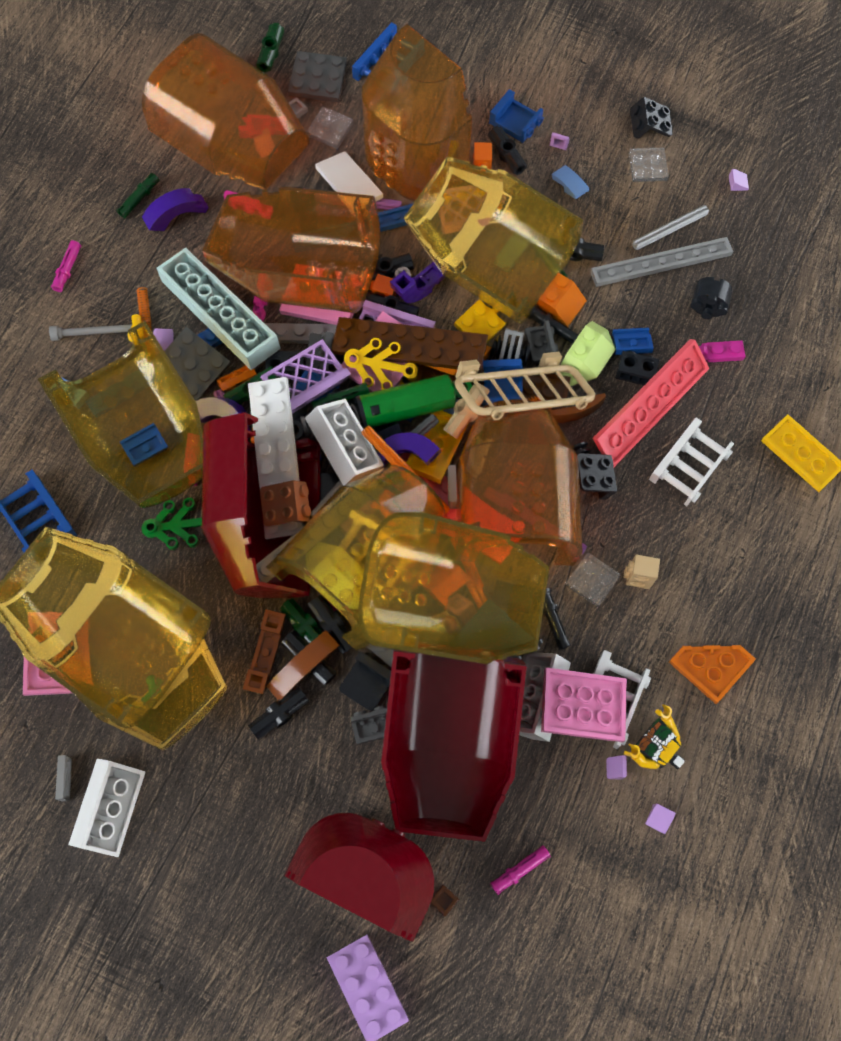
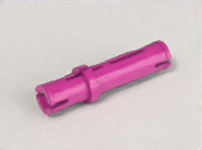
(63, 271)
(512, 875)

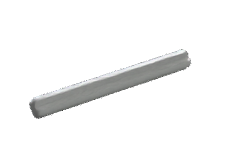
(670, 227)

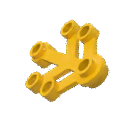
(376, 363)

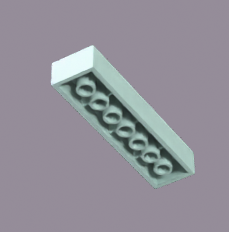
(219, 308)

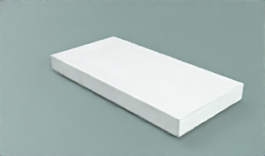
(347, 176)

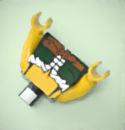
(658, 743)

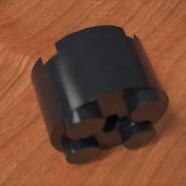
(711, 297)

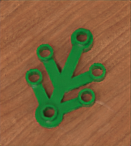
(175, 525)

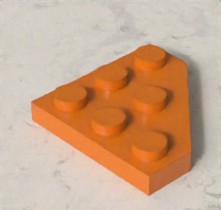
(712, 667)

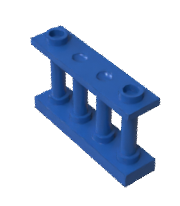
(372, 54)
(44, 498)

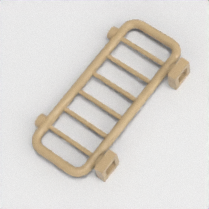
(549, 363)

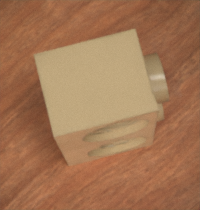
(642, 571)

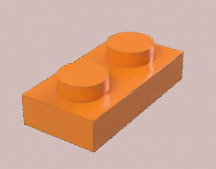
(230, 380)

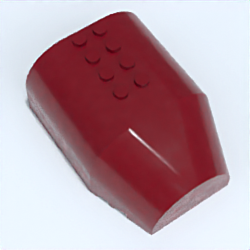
(234, 509)
(451, 742)
(366, 871)

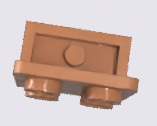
(285, 503)

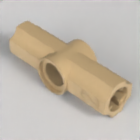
(463, 414)

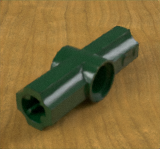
(270, 47)
(241, 393)
(300, 621)

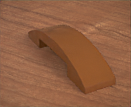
(573, 413)
(265, 652)
(302, 665)

